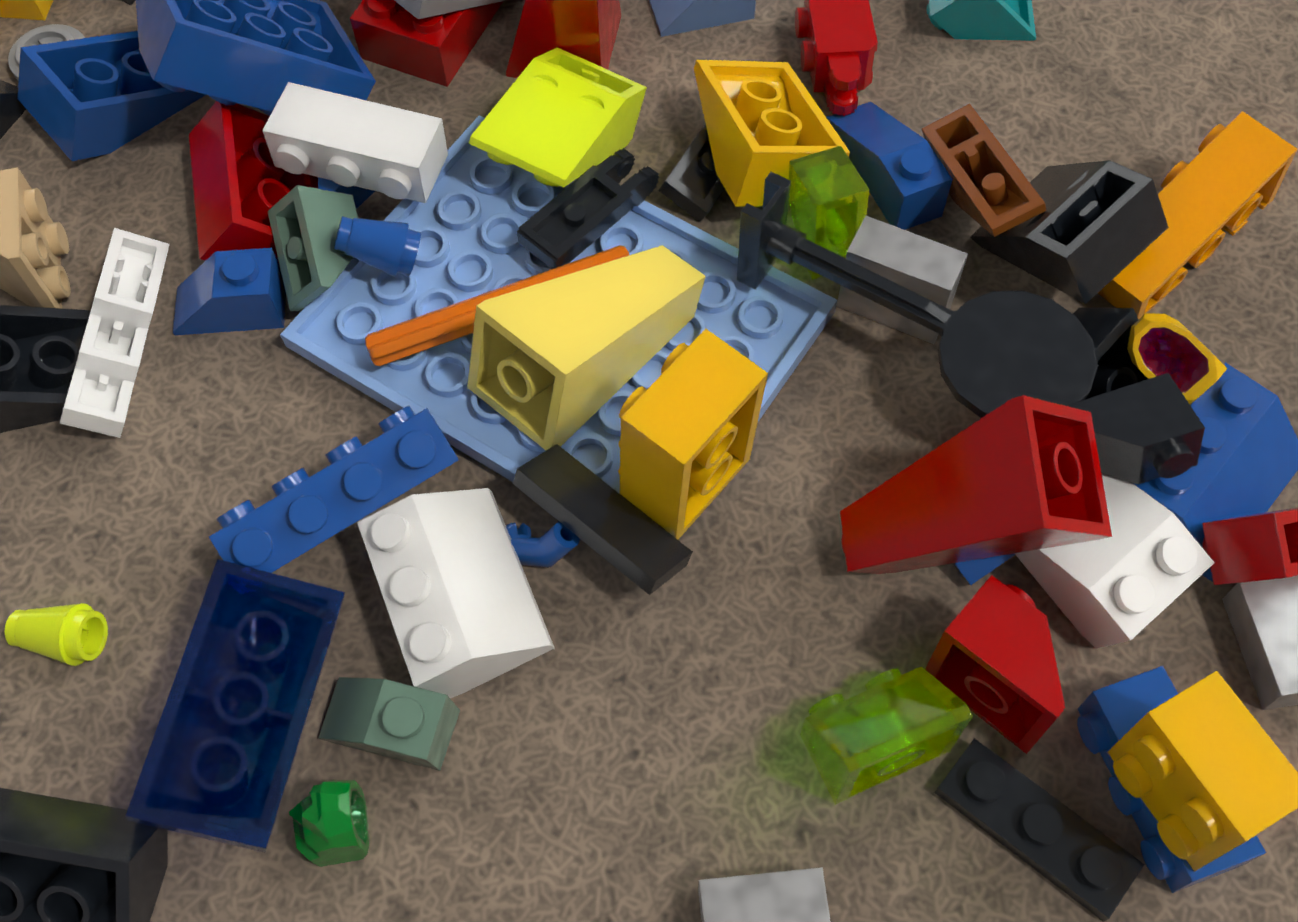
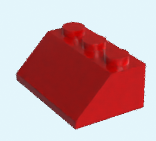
(236, 180)

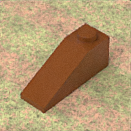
(983, 173)

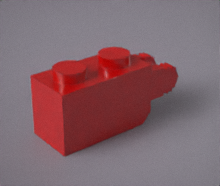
(837, 49)

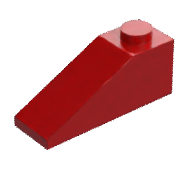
(1253, 547)

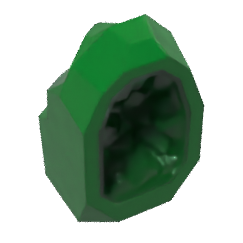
(332, 823)

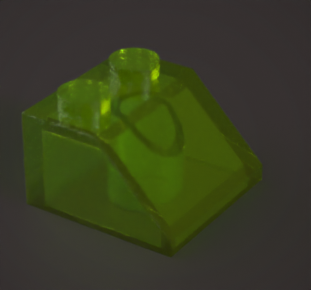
(882, 730)

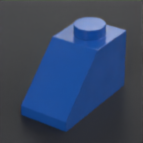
(232, 294)

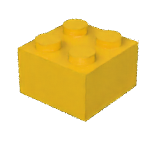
(1205, 772)

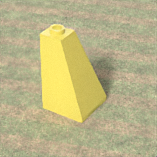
(573, 341)

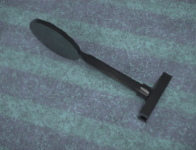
(988, 347)

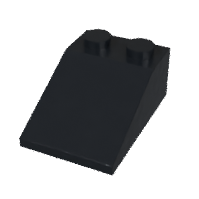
(37, 362)

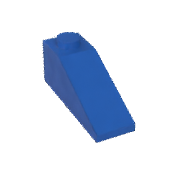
(895, 165)

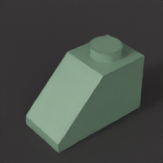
(305, 237)
(391, 720)

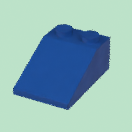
(94, 93)

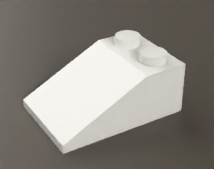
(1125, 580)

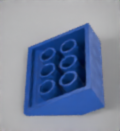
(249, 49)

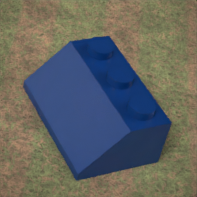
(1242, 460)

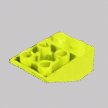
(561, 118)

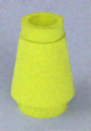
(59, 632)

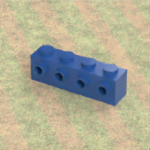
(337, 496)

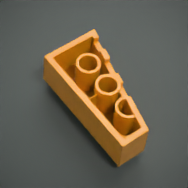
(1213, 193)

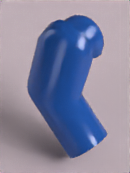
(542, 550)

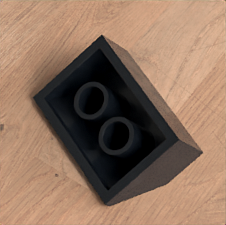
(76, 861)

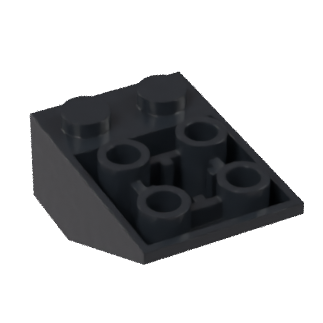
(1091, 230)

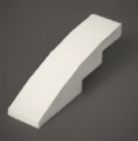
(115, 334)

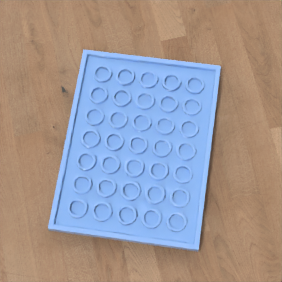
(473, 249)

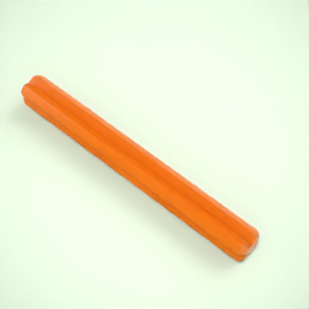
(459, 318)

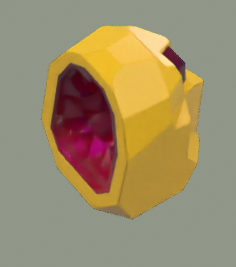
(1166, 346)

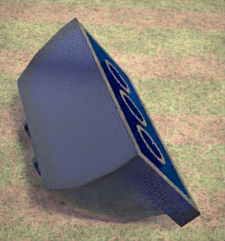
(237, 707)

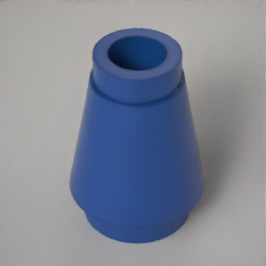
(379, 243)

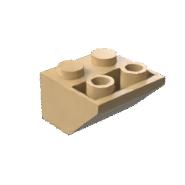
(30, 245)

